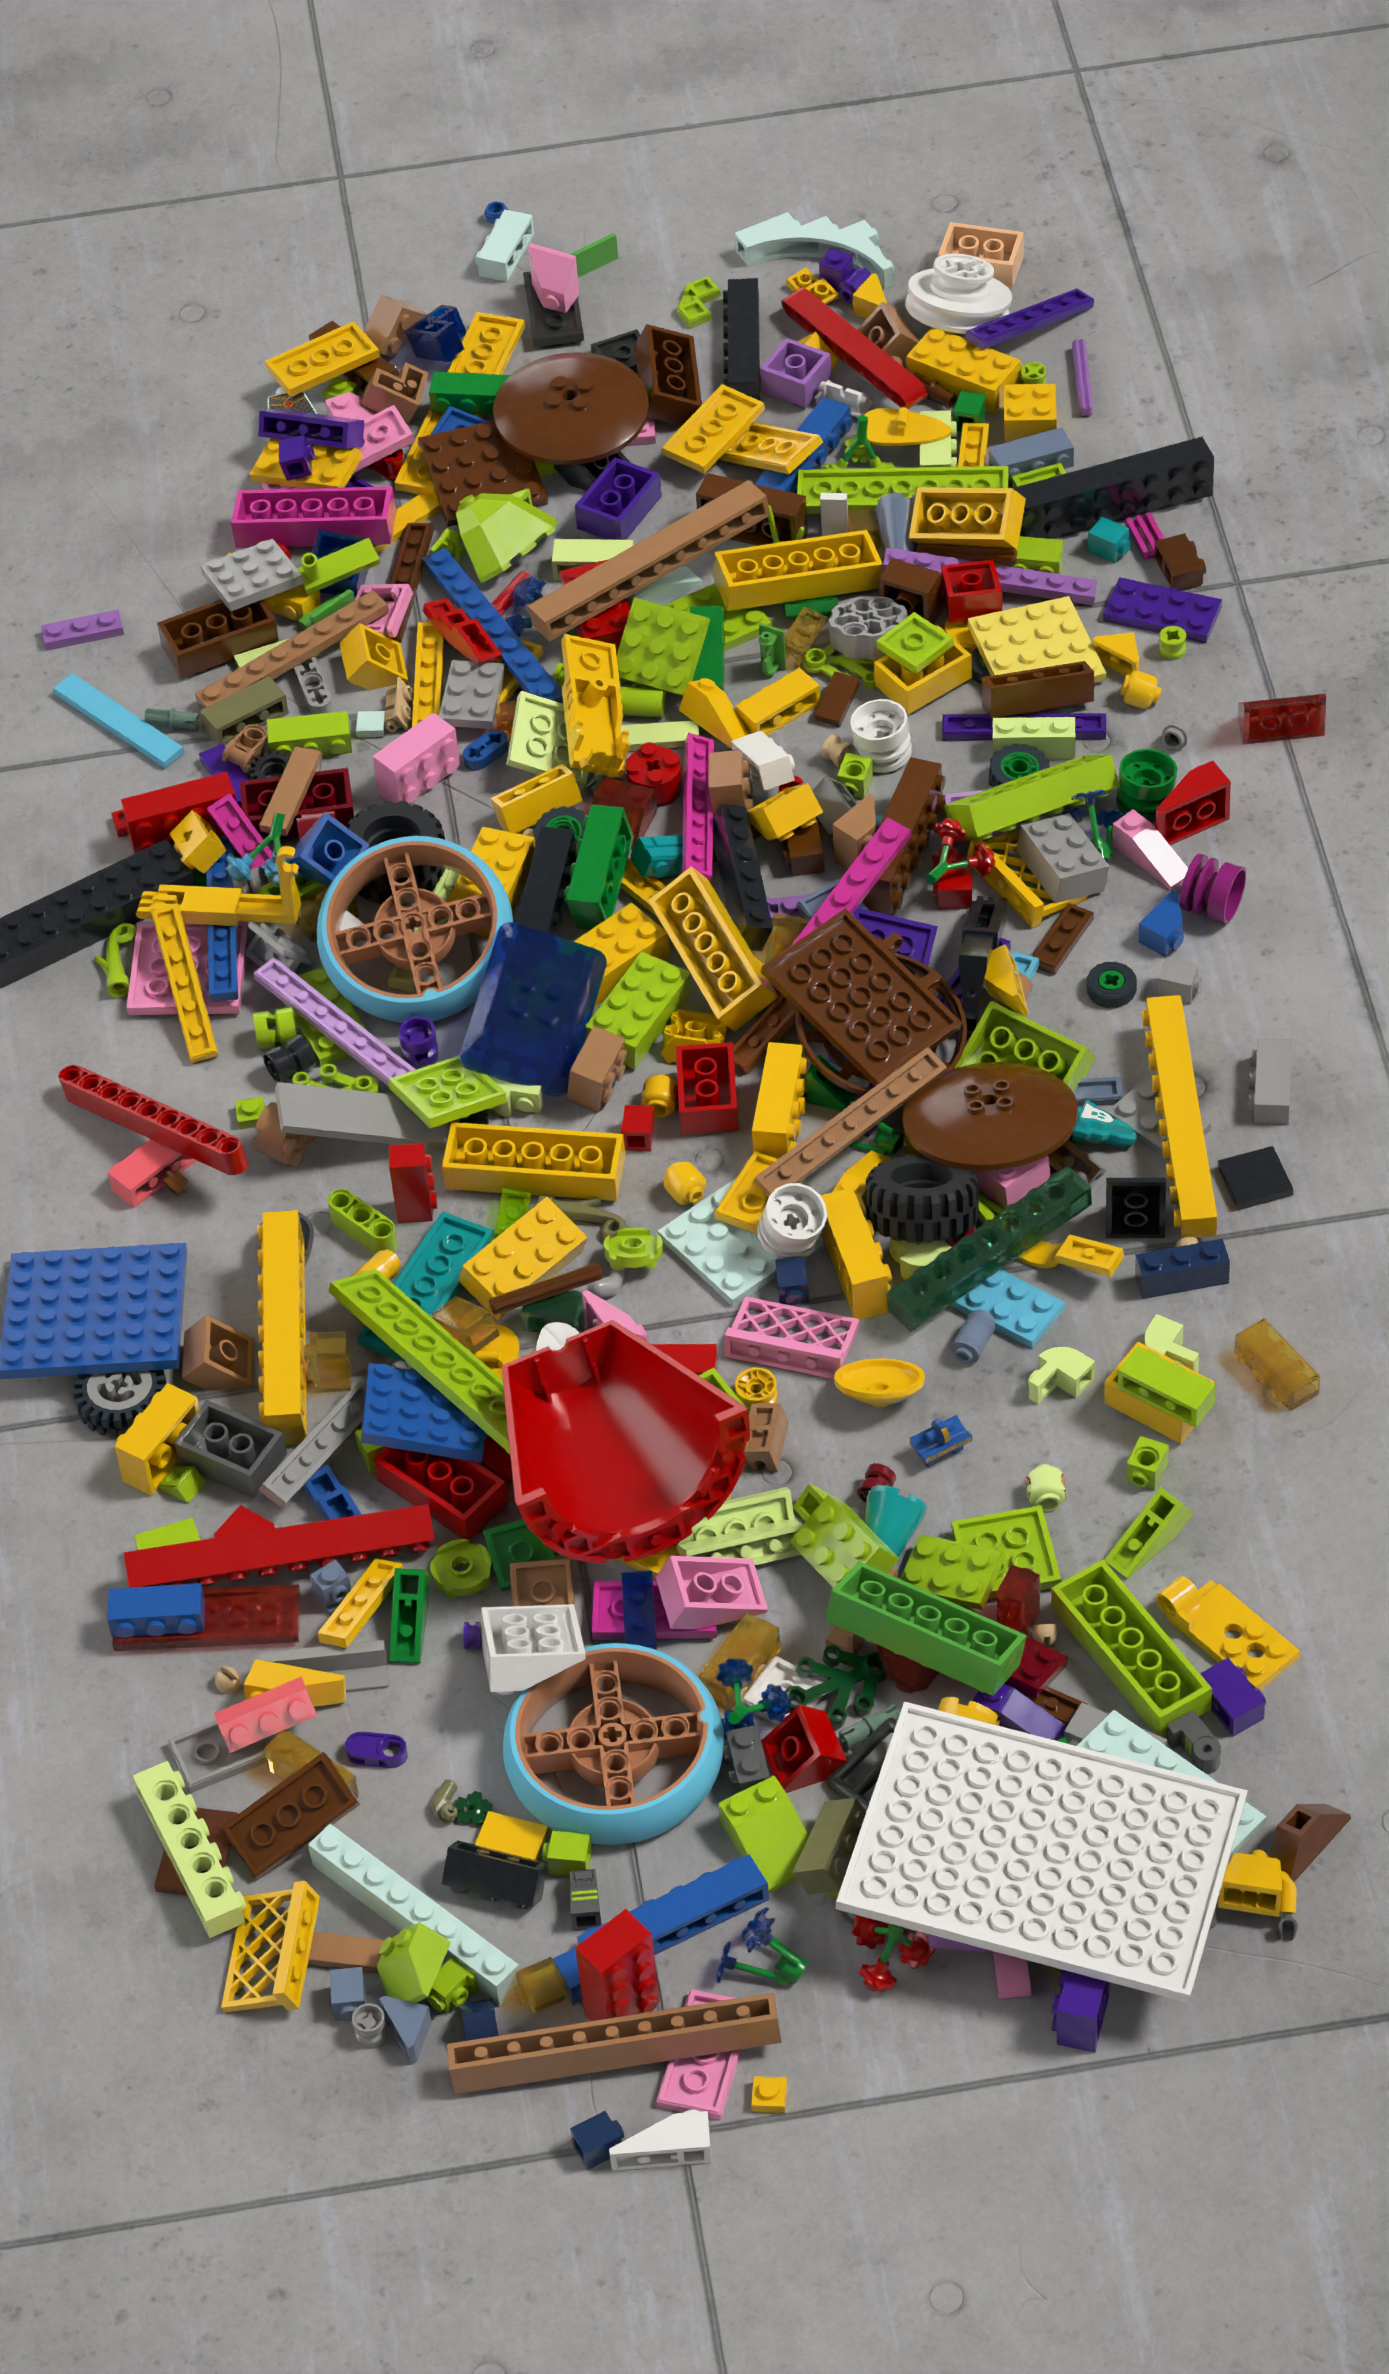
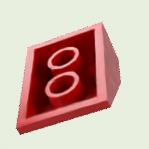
(1195, 804)

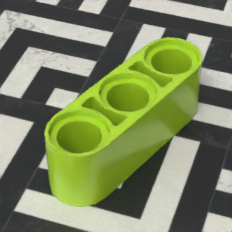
(361, 1221)

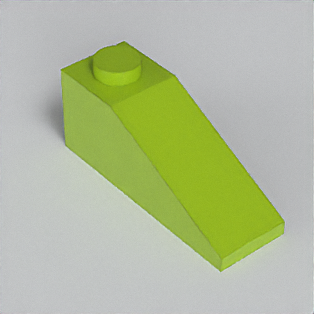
(1149, 1533)

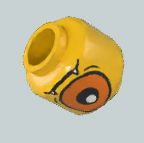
(661, 1093)

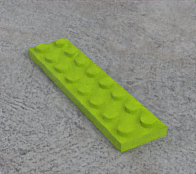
(868, 485)

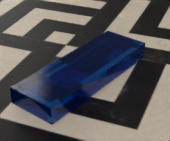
(639, 1608)

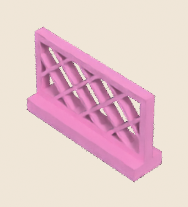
(787, 1351)

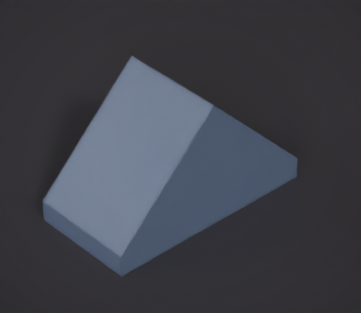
(408, 2024)

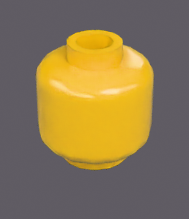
(1140, 690)
(684, 1183)

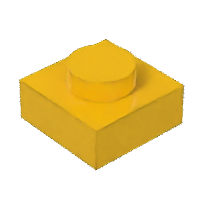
(769, 2094)

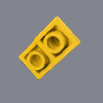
(819, 288)

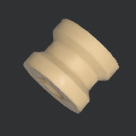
(835, 749)

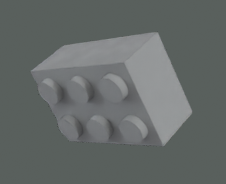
(1062, 858)

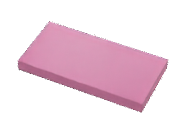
(699, 2081)

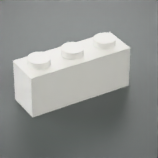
(768, 762)

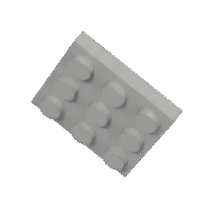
(251, 574)

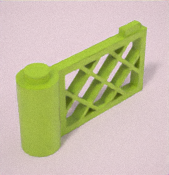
(642, 701)

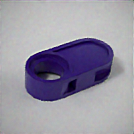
(369, 1748)

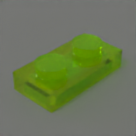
(512, 1207)

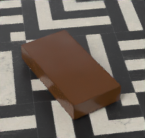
(837, 698)

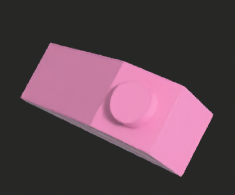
(1148, 849)

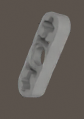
(311, 694)

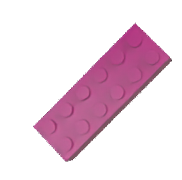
(298, 514)

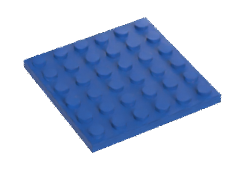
(93, 1311)

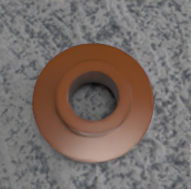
(175, 1182)

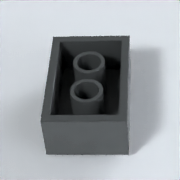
(230, 1448)

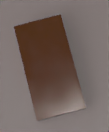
(290, 1815)

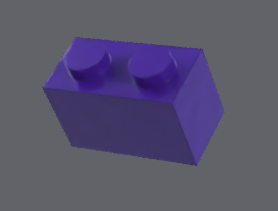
(1233, 1697)

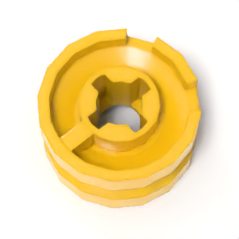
(756, 1380)

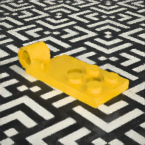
(1211, 1613)

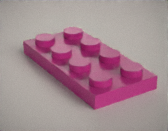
(609, 1618)

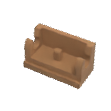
(767, 1435)

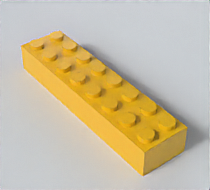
(283, 1325)

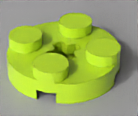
(633, 1249)
(466, 1582)

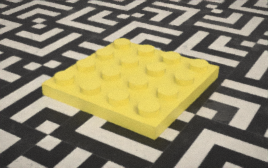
(1034, 638)

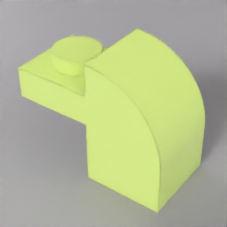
(519, 1098)
(915, 1256)
(1167, 1338)
(1061, 1368)

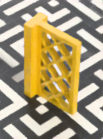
(1010, 883)
(292, 1946)

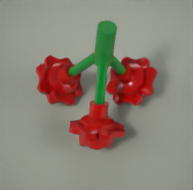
(948, 858)
(871, 1932)

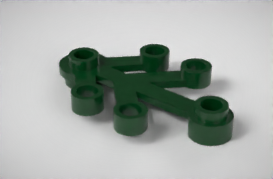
(839, 1681)

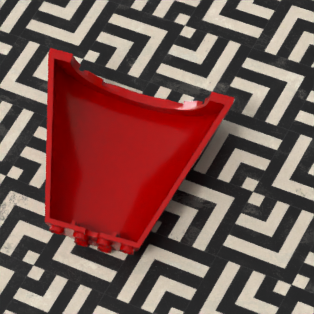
(618, 1445)

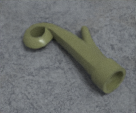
(585, 1212)

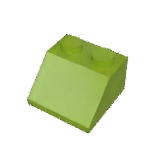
(411, 1962)

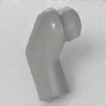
(608, 1286)

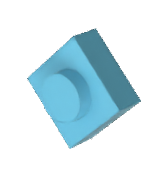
(1026, 964)

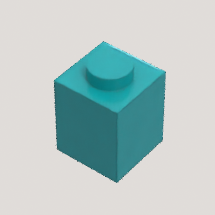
(1108, 540)

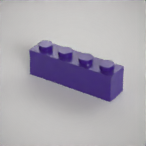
(316, 428)

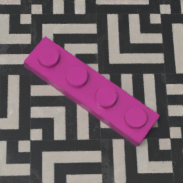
(238, 830)

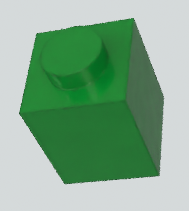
(969, 409)

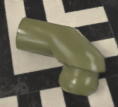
(441, 1802)

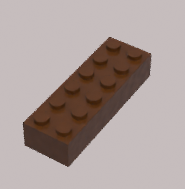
(915, 807)

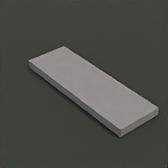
(353, 1116)

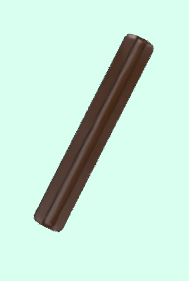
(971, 553)
(545, 1288)

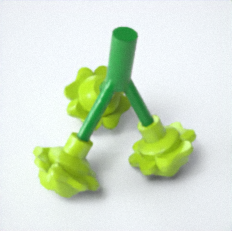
(859, 449)

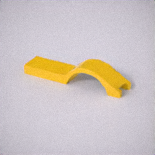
(1076, 1253)

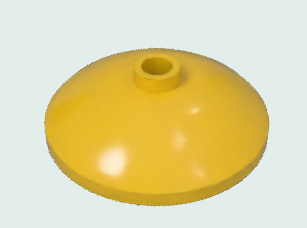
(879, 1381)

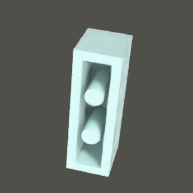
(505, 245)

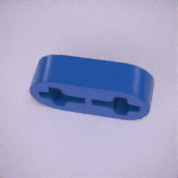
(485, 750)

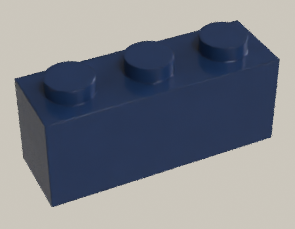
(1182, 1268)

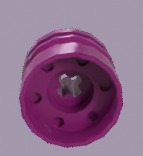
(1213, 888)

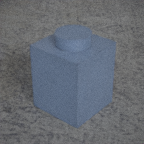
(347, 1992)

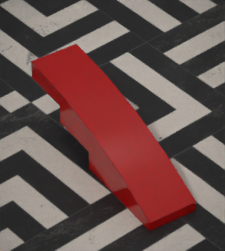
(461, 632)

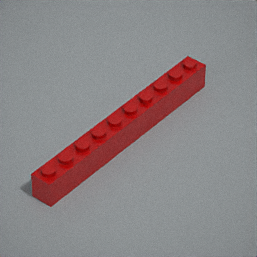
(282, 1549)

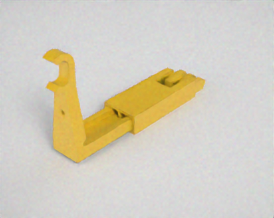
(229, 905)

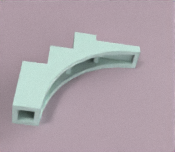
(787, 238)

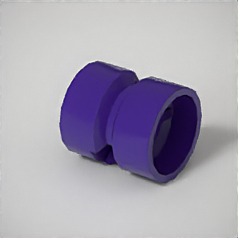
(418, 1042)

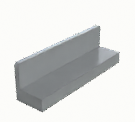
(361, 1663)

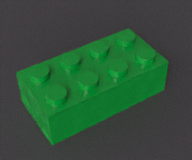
(599, 866)

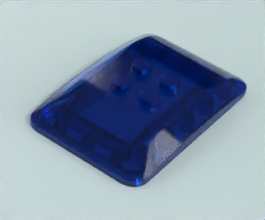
(533, 1008)

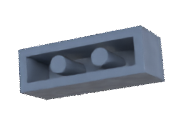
(1033, 452)

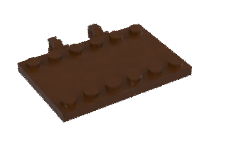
(862, 995)

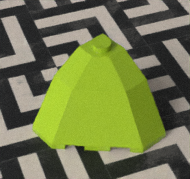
(498, 529)

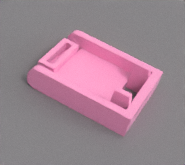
(391, 621)

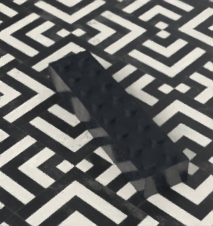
(1117, 489)
(84, 911)

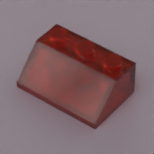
(1282, 718)

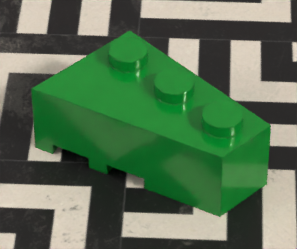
(711, 659)

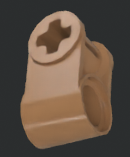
(245, 747)

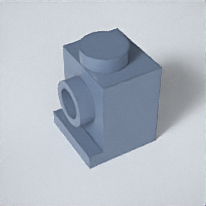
(330, 1585)

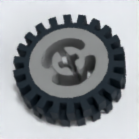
(98, 1395)

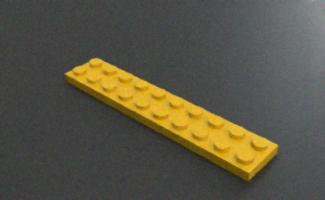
(486, 351)

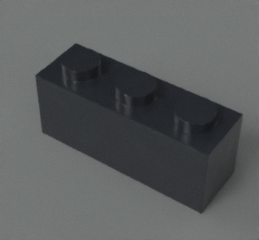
(494, 1874)

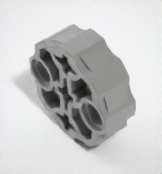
(861, 623)

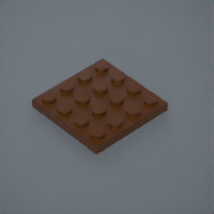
(474, 463)

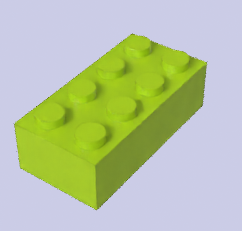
(642, 1005)

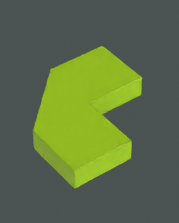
(691, 307)

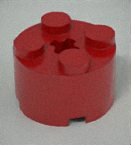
(656, 769)

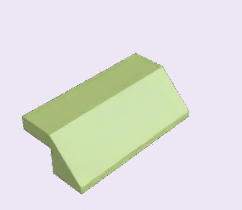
(747, 1528)

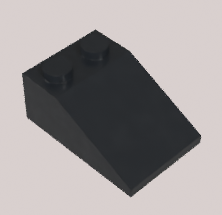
(1135, 1207)

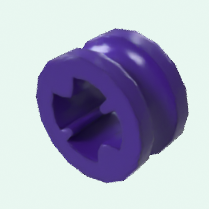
(472, 1635)

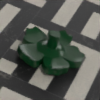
(472, 1809)

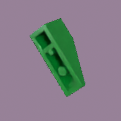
(409, 1614)

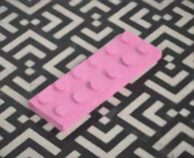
(382, 436)

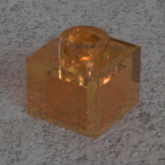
(506, 717)

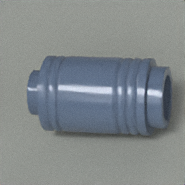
(973, 1336)

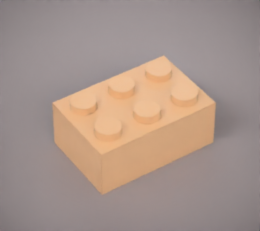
(997, 246)

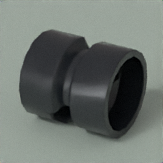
(293, 1057)

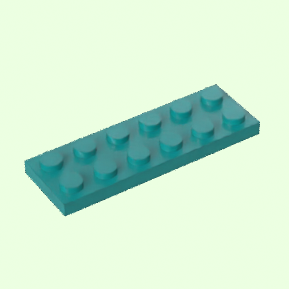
(434, 1270)

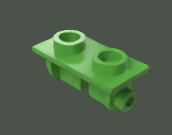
(771, 649)

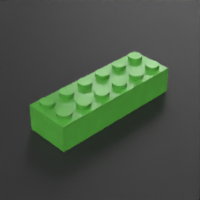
(925, 1628)

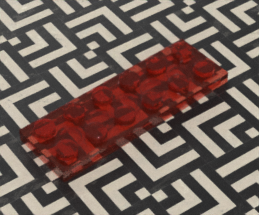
(234, 1619)

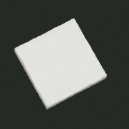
(778, 1673)

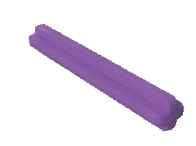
(1082, 377)

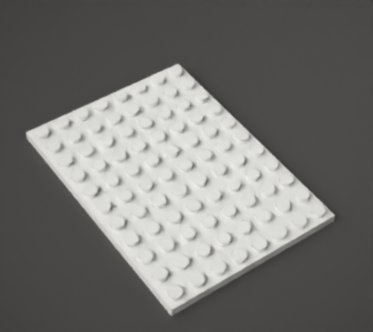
(1043, 1851)

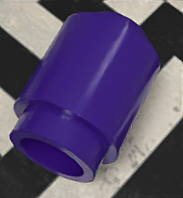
(852, 283)

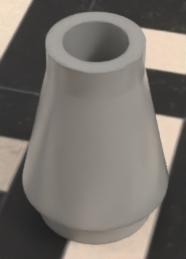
(1177, 733)

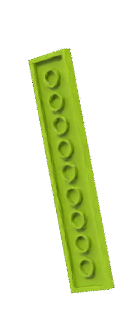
(427, 1349)

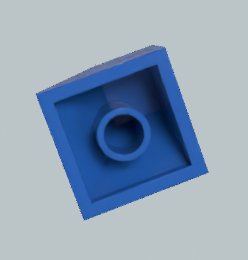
(326, 850)

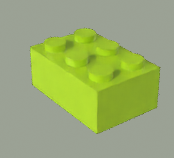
(838, 1539)

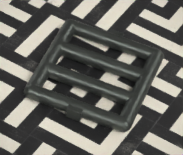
(859, 1753)

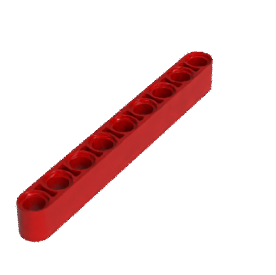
(854, 348)
(153, 1120)

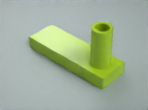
(337, 565)

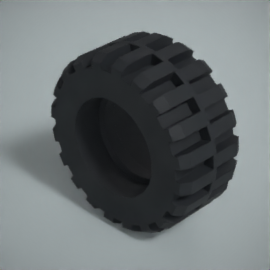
(393, 822)
(921, 1199)

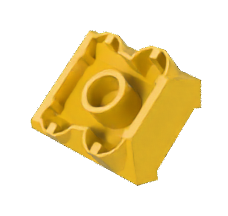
(691, 1029)

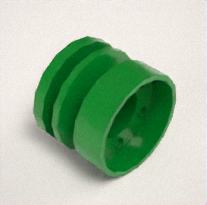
(1145, 781)

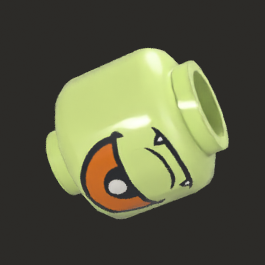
(1046, 1487)

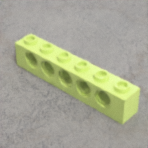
(216, 1913)

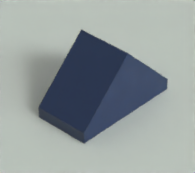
(479, 2019)

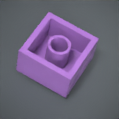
(795, 372)

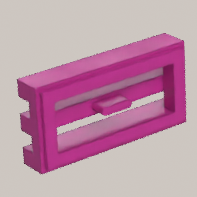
(1142, 522)

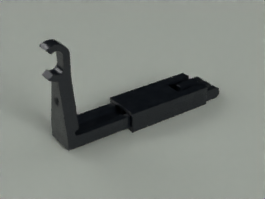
(977, 950)

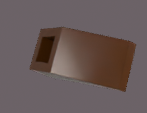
(1305, 1835)

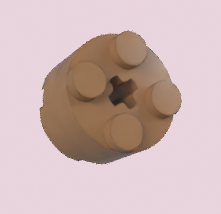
(280, 1146)

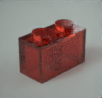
(1019, 1599)

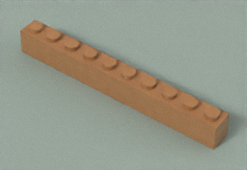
(649, 560)
(613, 2043)

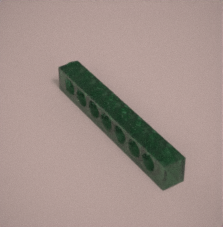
(989, 1248)

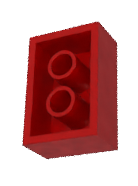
(707, 1088)

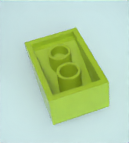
(766, 1827)

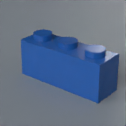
(156, 1610)

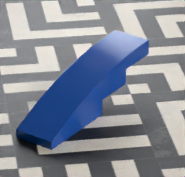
(329, 1496)

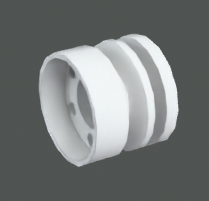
(882, 733)
(791, 1221)

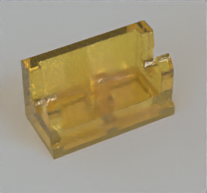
(803, 634)

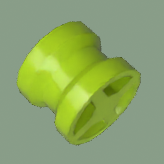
(1033, 373)
(1172, 642)

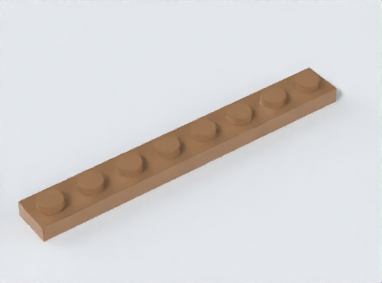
(297, 648)
(852, 1122)

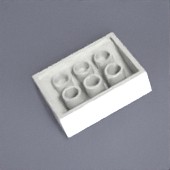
(528, 1644)

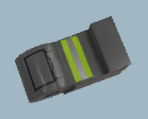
(1196, 1740)
(584, 1899)

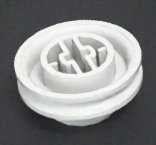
(957, 294)

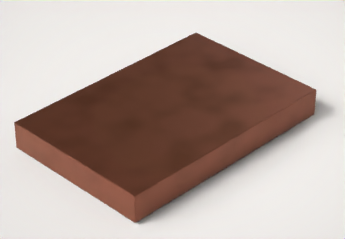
(167, 1877)

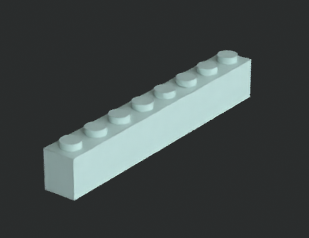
(406, 1905)

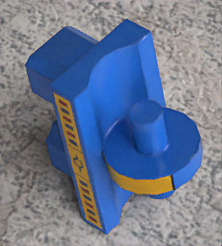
(940, 1439)

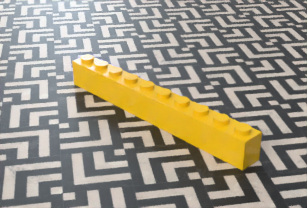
(1181, 1117)

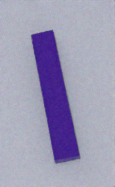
(1029, 318)
(980, 726)

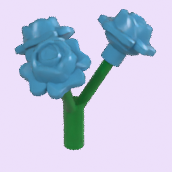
(239, 868)

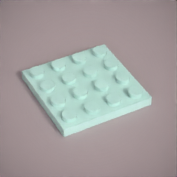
(719, 1252)

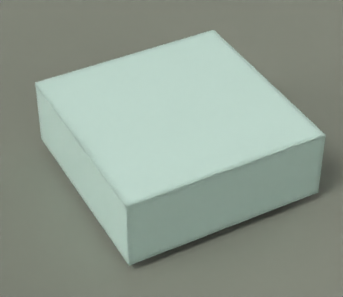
(370, 724)

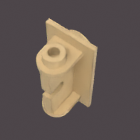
(398, 706)

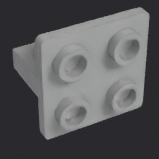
(277, 944)

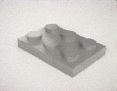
(472, 694)
(1139, 1111)

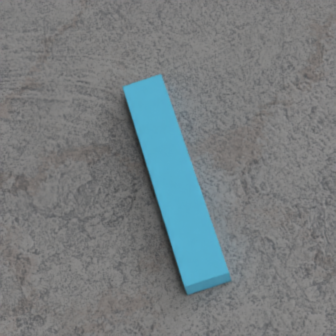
(118, 720)

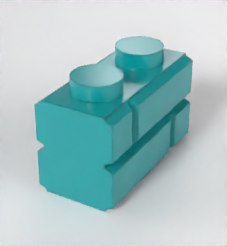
(658, 856)

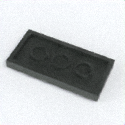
(552, 326)

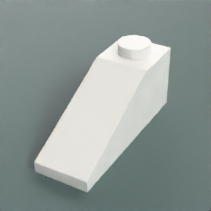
(671, 2142)

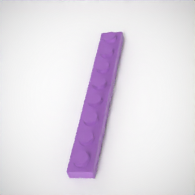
(1011, 579)

